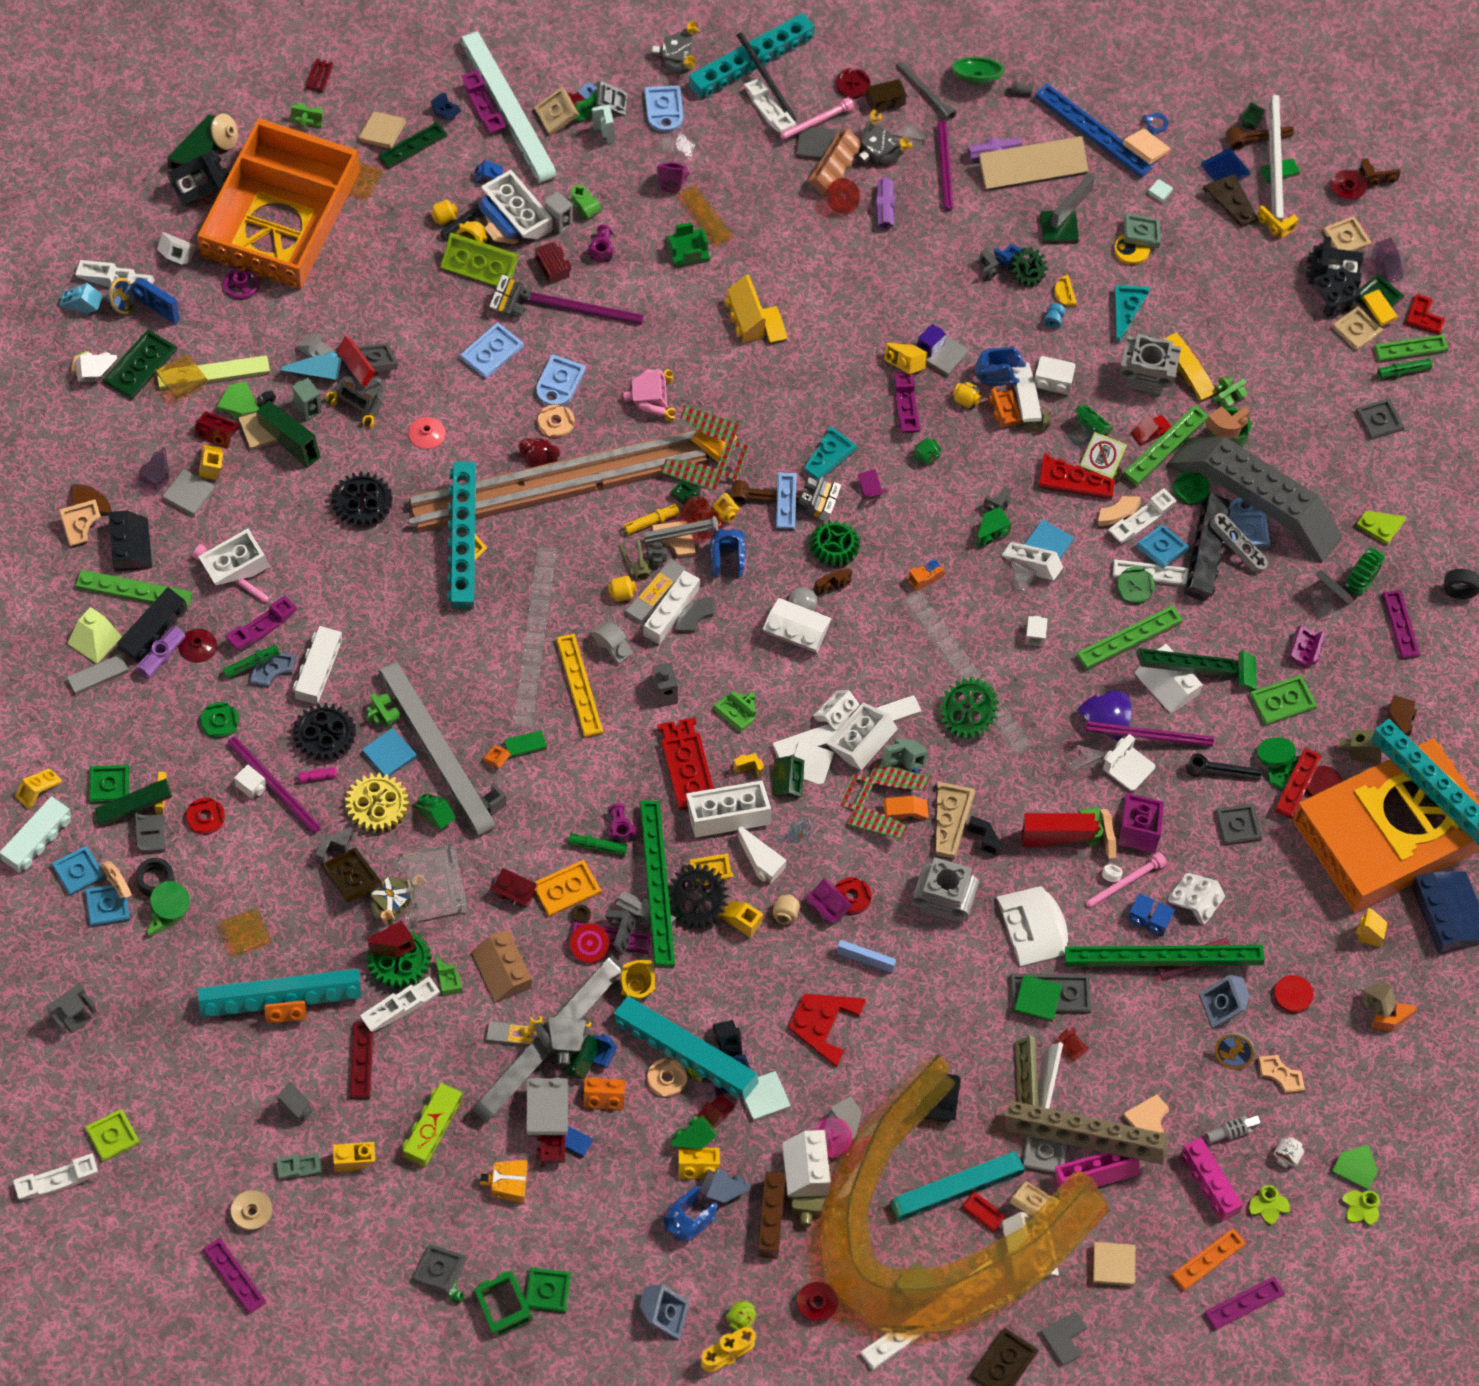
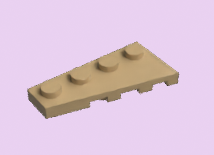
(952, 814)

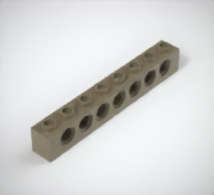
(1086, 1132)

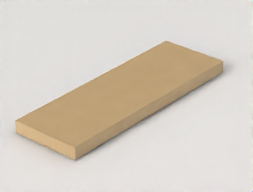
(1033, 162)

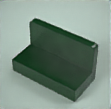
(788, 776)
(583, 1060)

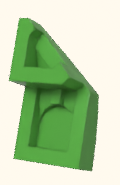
(158, 925)
(448, 978)

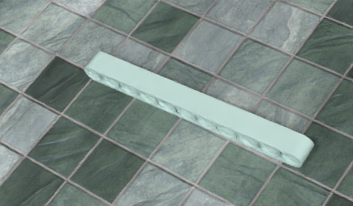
(509, 107)

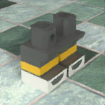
(514, 291)
(821, 499)

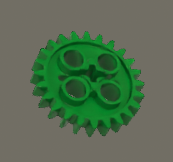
(953, 708)
(417, 961)

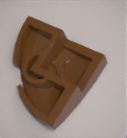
(85, 493)

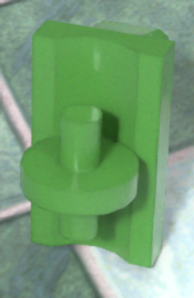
(306, 116)
(1237, 389)
(379, 704)

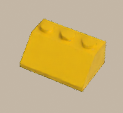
(745, 310)

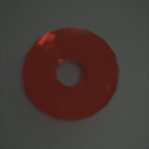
(852, 195)

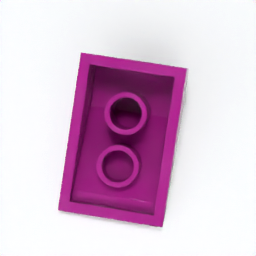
(1141, 823)

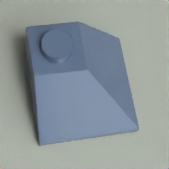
(1225, 999)
(664, 1309)

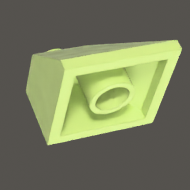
(94, 636)

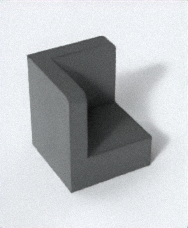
(494, 800)

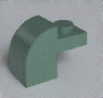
(906, 752)

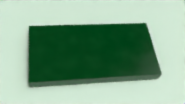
(139, 364)

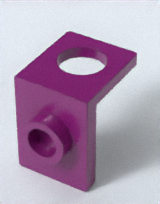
(870, 483)

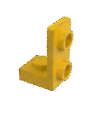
(1276, 227)
(33, 785)

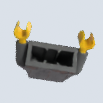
(364, 398)

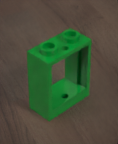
(513, 1321)

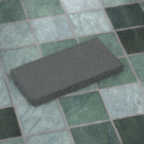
(1074, 995)

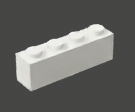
(670, 607)
(318, 665)

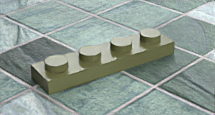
(1027, 1071)

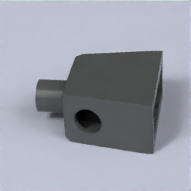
(664, 679)

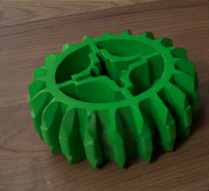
(832, 550)
(1364, 571)

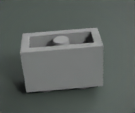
(560, 210)

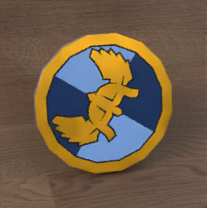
(121, 296)
(1234, 1050)

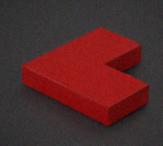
(1421, 318)

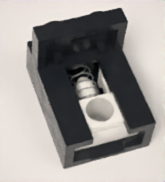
(212, 169)
(1324, 256)

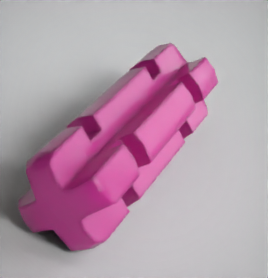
(317, 774)

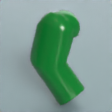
(456, 1295)

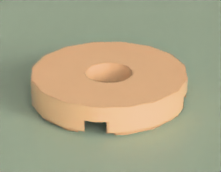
(556, 430)
(663, 1088)

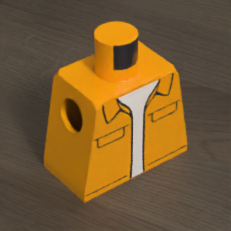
(507, 1180)

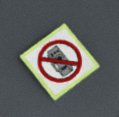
(1103, 455)

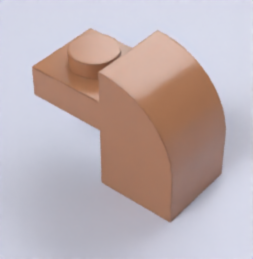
(1224, 424)

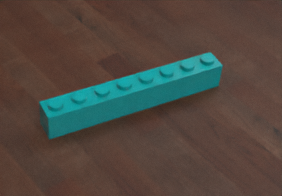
(256, 994)
(686, 1048)

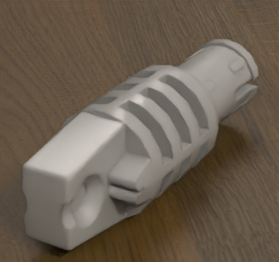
(1232, 1129)

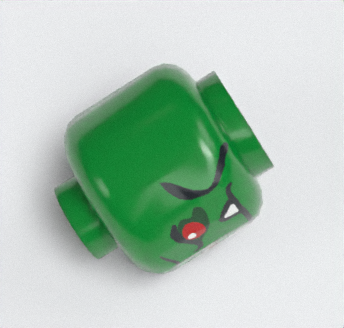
(927, 451)

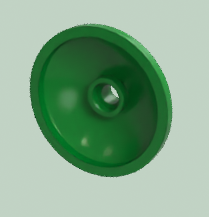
(978, 70)

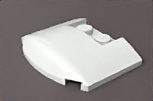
(1034, 925)

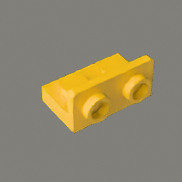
(696, 1162)

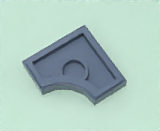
(279, 665)

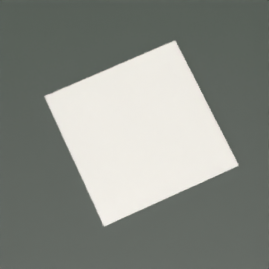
(816, 761)

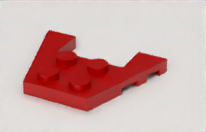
(815, 1020)

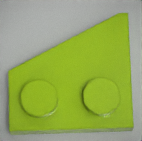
(1381, 525)

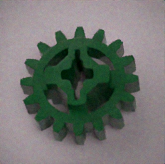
(1021, 266)

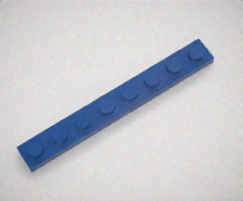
(1092, 129)

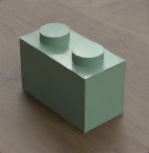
(306, 399)

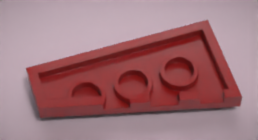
(1073, 479)

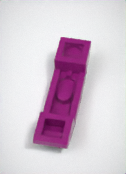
(482, 103)
(906, 403)
(263, 625)

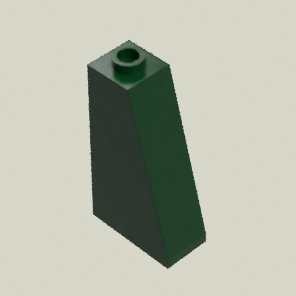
(195, 144)
(289, 433)

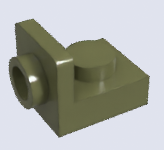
(1039, 426)

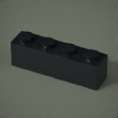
(152, 624)

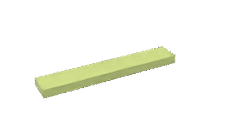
(232, 369)

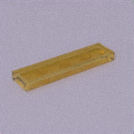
(706, 215)

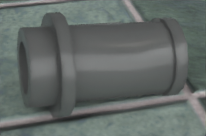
(1022, 89)

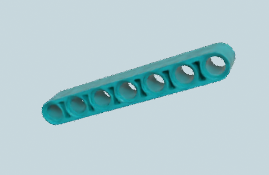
(957, 1185)

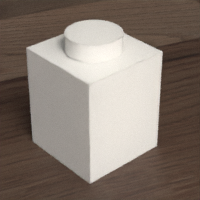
(1036, 631)
(250, 782)

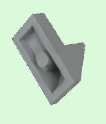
(312, 345)

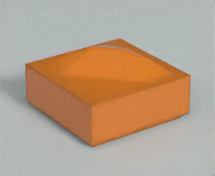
(496, 756)

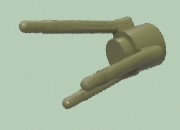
(641, 569)

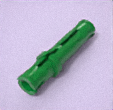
(1384, 372)
(272, 651)
(589, 842)

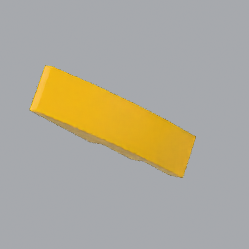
(1192, 370)

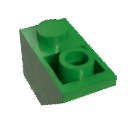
(993, 525)
(434, 810)
(696, 1135)

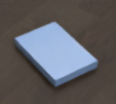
(491, 350)

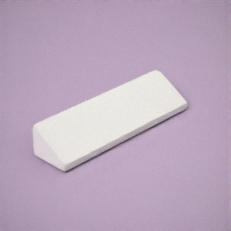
(1048, 1074)

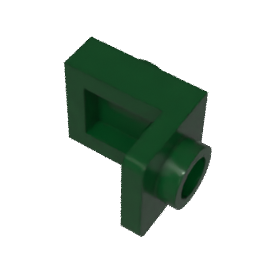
(1252, 116)
(685, 491)

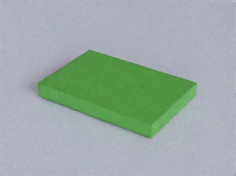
(1283, 700)

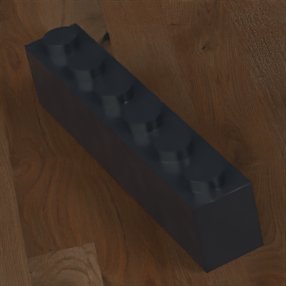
(1206, 549)

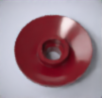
(1350, 179)
(198, 652)
(817, 1292)

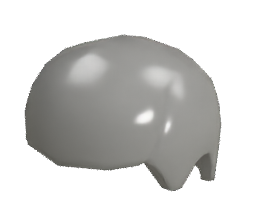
(804, 597)

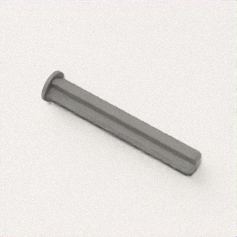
(681, 530)

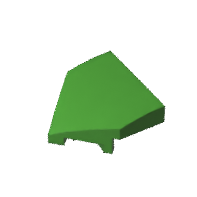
(238, 400)
(737, 709)
(1357, 1166)

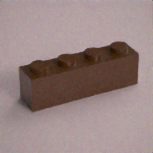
(771, 1215)

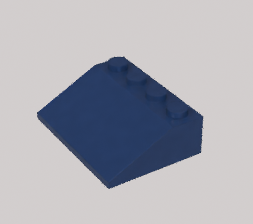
(1448, 909)

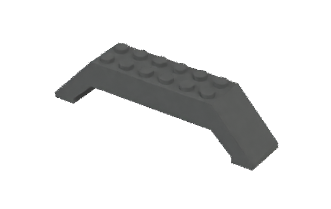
(1262, 488)

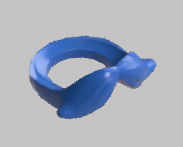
(1147, 118)

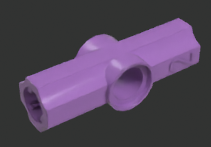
(992, 144)
(885, 203)
(154, 660)

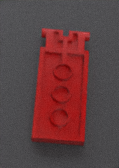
(685, 759)

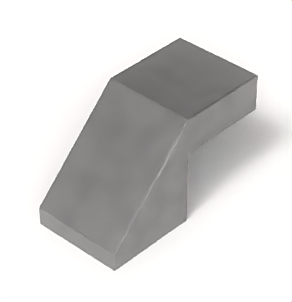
(339, 841)

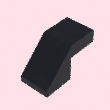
(990, 841)

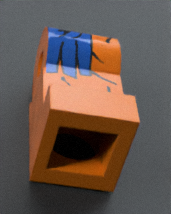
(925, 574)

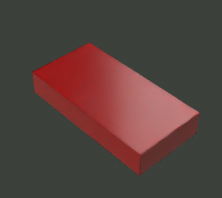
(984, 1212)

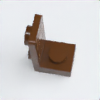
(1375, 178)

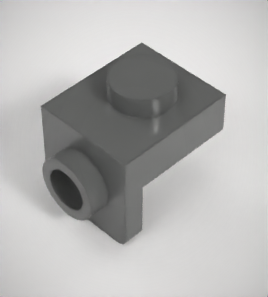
(989, 263)
(1002, 501)

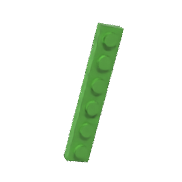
(1166, 445)
(125, 587)
(1129, 637)

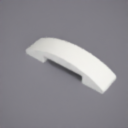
(768, 107)
(1143, 518)
(56, 1180)

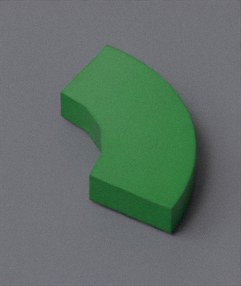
(585, 107)

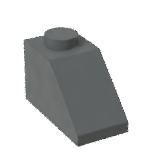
(294, 1104)

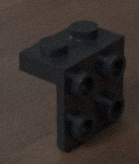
(1338, 291)
(947, 1106)

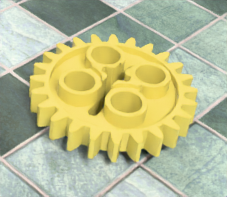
(362, 794)

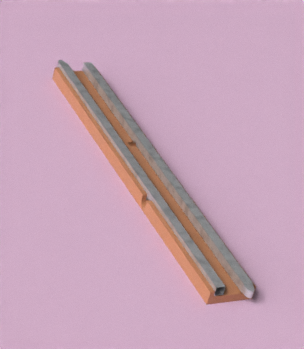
(559, 479)

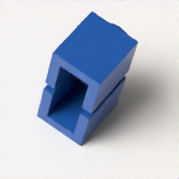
(1141, 910)

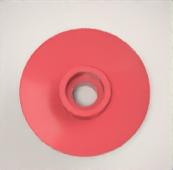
(426, 439)

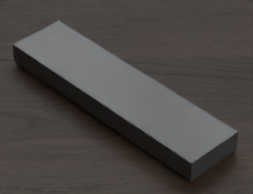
(1072, 201)

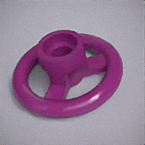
(243, 277)

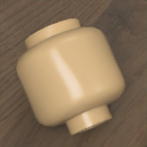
(786, 909)

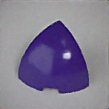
(1108, 709)

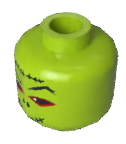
(741, 1315)

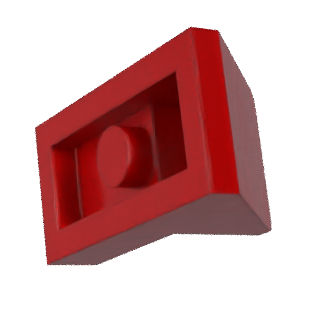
(1150, 429)

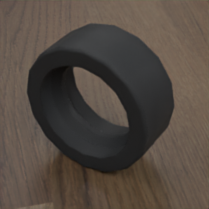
(1466, 590)
(150, 864)

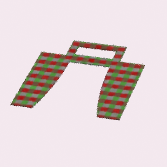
(718, 428)
(871, 819)

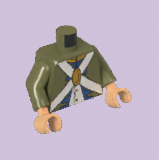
(390, 899)

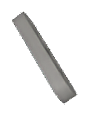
(1241, 540)

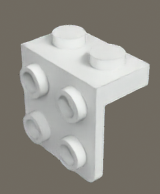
(1054, 375)
(1127, 764)
(1199, 895)

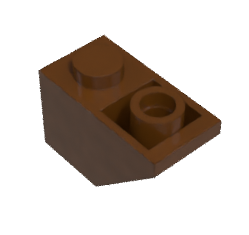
(1401, 713)

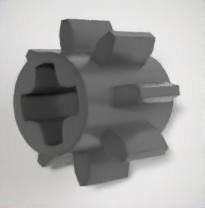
(657, 554)

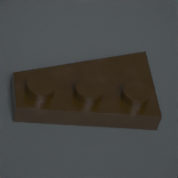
(1233, 199)

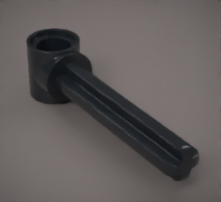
(1220, 768)

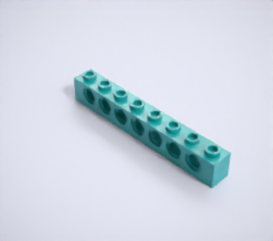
(738, 63)
(467, 472)
(1428, 777)

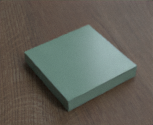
(1142, 231)

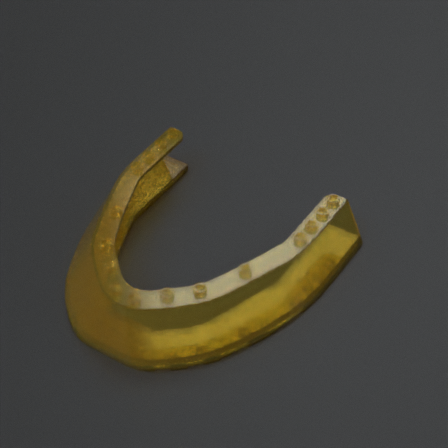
(953, 1293)

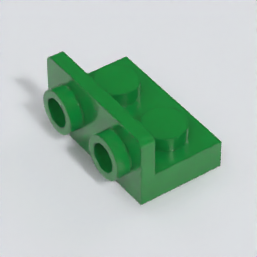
(1092, 420)

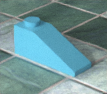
(320, 365)

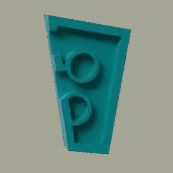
(832, 451)

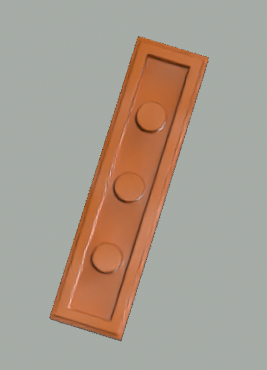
(1208, 1259)

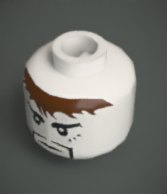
(1288, 1152)

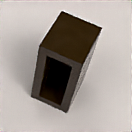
(886, 96)

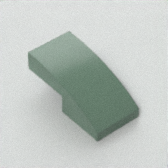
(297, 1167)

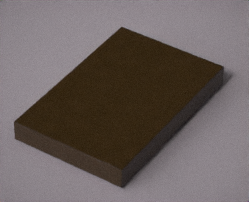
(351, 875)
(1004, 1361)

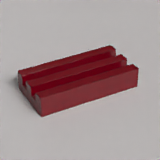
(323, 64)

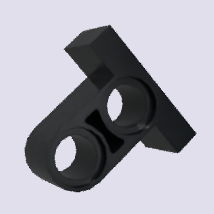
(728, 1038)

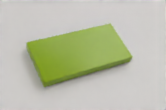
(478, 260)

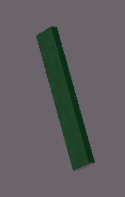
(1187, 662)

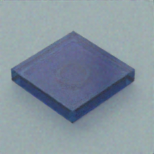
(1224, 165)

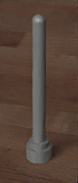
(947, 112)

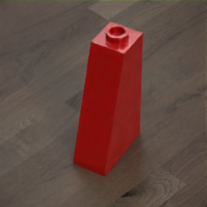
(1057, 828)

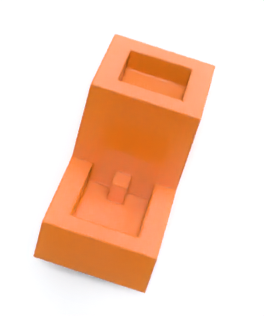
(902, 807)
(1401, 1014)

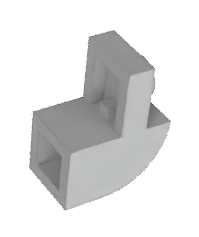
(613, 639)

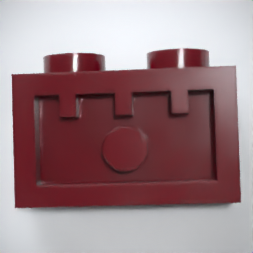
(215, 429)
(514, 887)
(551, 1149)

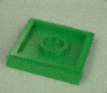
(108, 783)
(1038, 998)
(548, 1290)

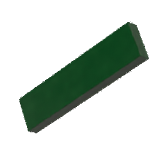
(412, 145)
(133, 802)

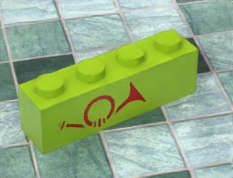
(432, 1125)

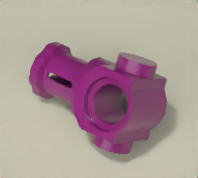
(601, 243)
(620, 823)

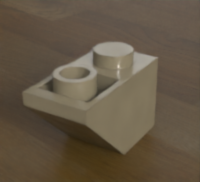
(1379, 998)

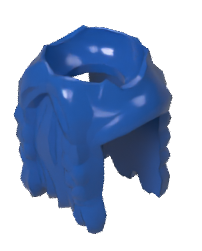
(998, 370)
(731, 540)
(687, 1227)

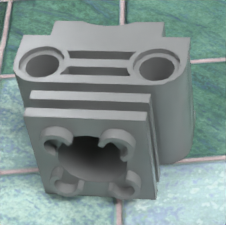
(1149, 363)
(952, 903)

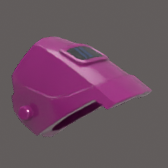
(672, 176)

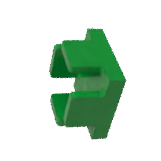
(688, 245)

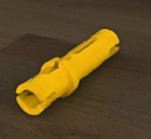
(659, 515)

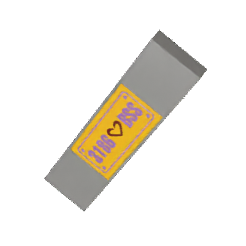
(655, 591)
(510, 1034)

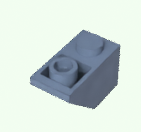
(723, 1187)

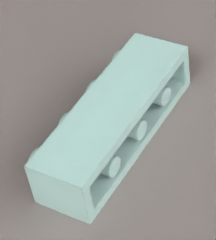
(35, 835)

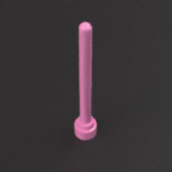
(845, 106)
(243, 583)
(1156, 862)

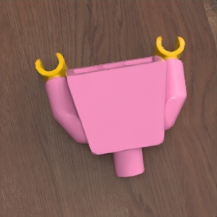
(650, 393)

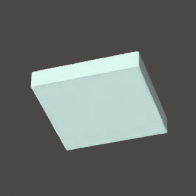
(767, 1097)

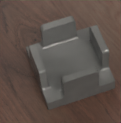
(68, 1009)

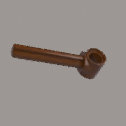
(1237, 138)
(741, 493)

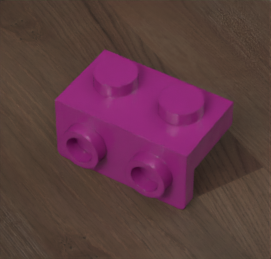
(1306, 647)

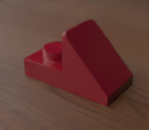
(717, 1110)

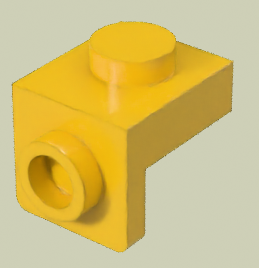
(726, 508)
(745, 763)

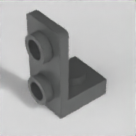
(625, 923)

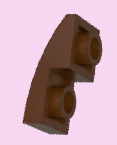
(836, 579)

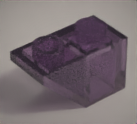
(1388, 259)
(155, 472)

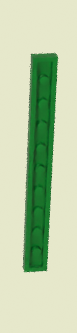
(657, 884)
(1164, 955)

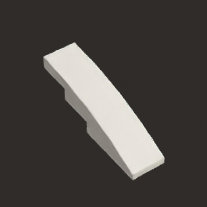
(104, 273)
(1026, 394)
(400, 1005)

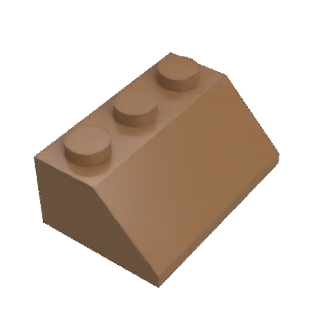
(502, 966)

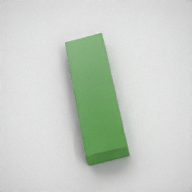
(1411, 348)

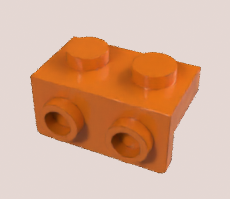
(1005, 408)
(285, 1012)
(604, 1093)

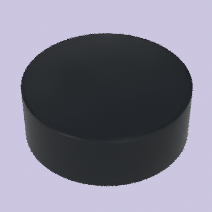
(267, 396)

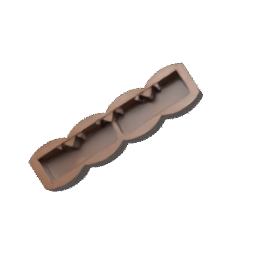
(835, 160)

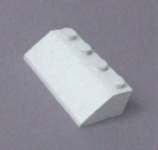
(519, 206)
(729, 808)

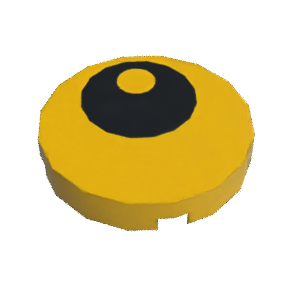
(1130, 253)

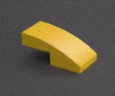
(774, 325)

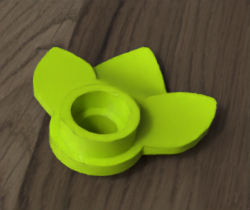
(1269, 1207)
(1359, 1208)

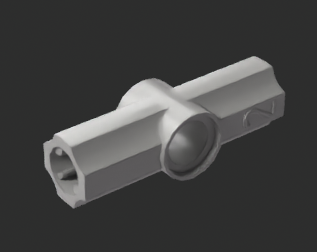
(636, 907)

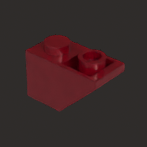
(392, 941)

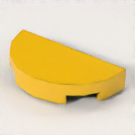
(1064, 292)

